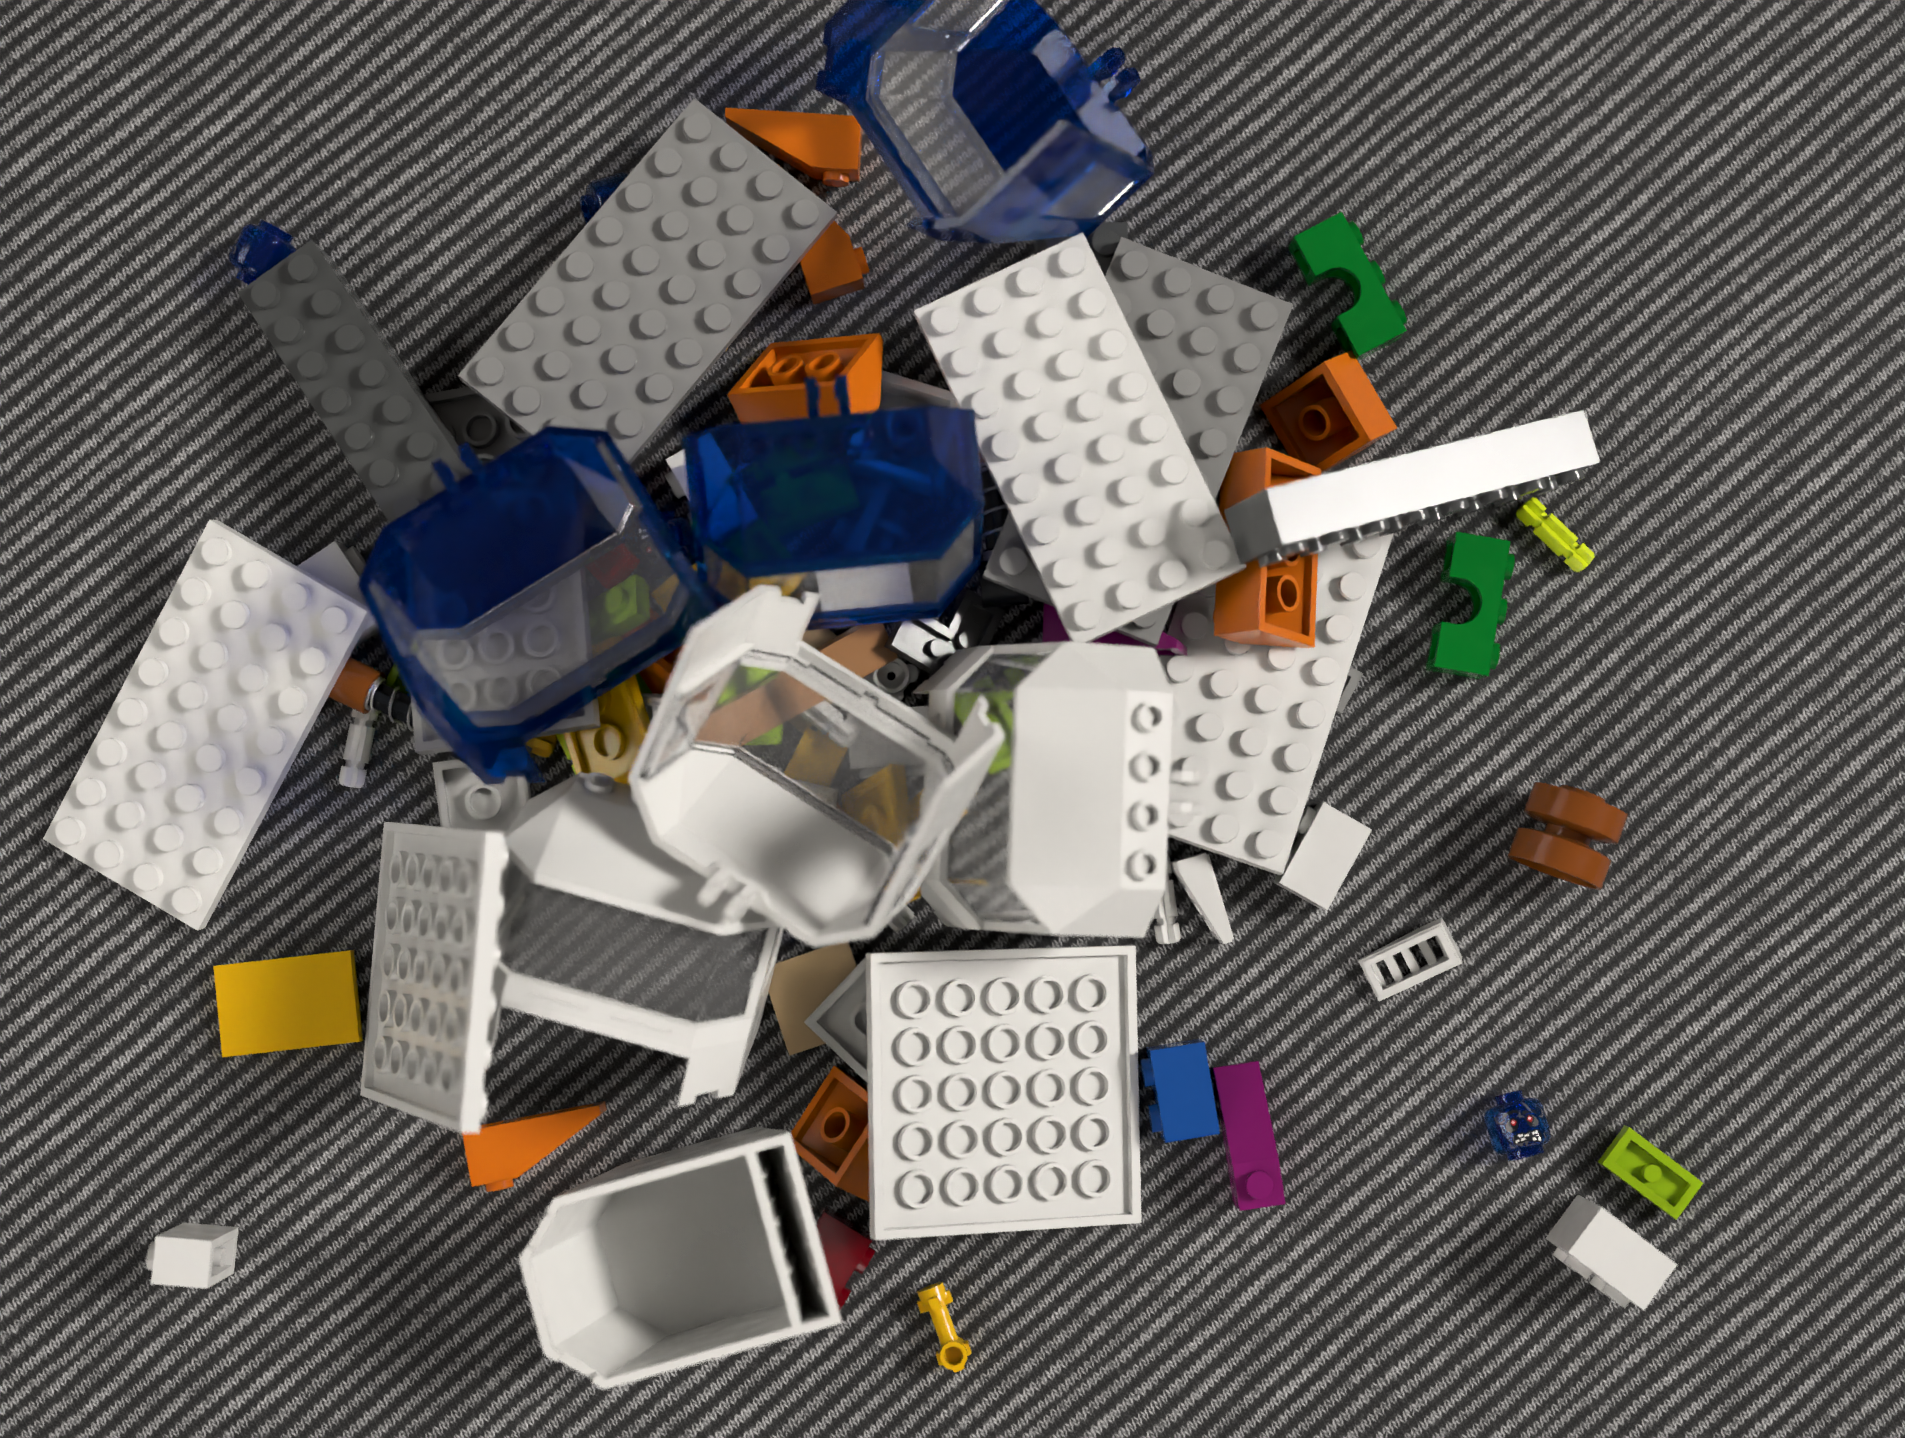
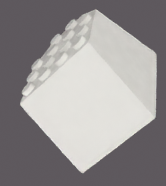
(679, 1260)

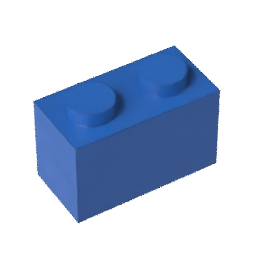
(1181, 1091)

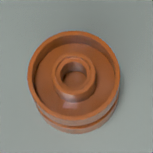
(1571, 823)

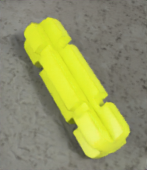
(1555, 534)

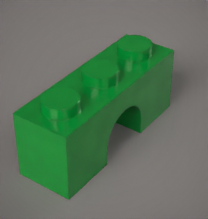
(1336, 252)
(1480, 568)

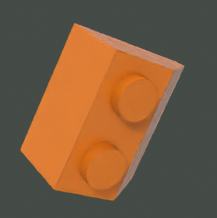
(1329, 413)
(835, 1133)

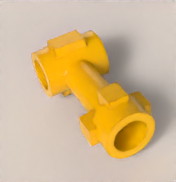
(953, 1349)

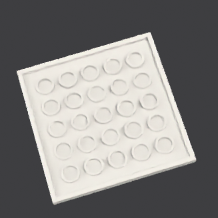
(434, 972)
(1002, 1090)

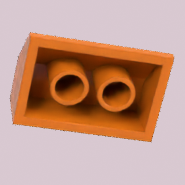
(776, 383)

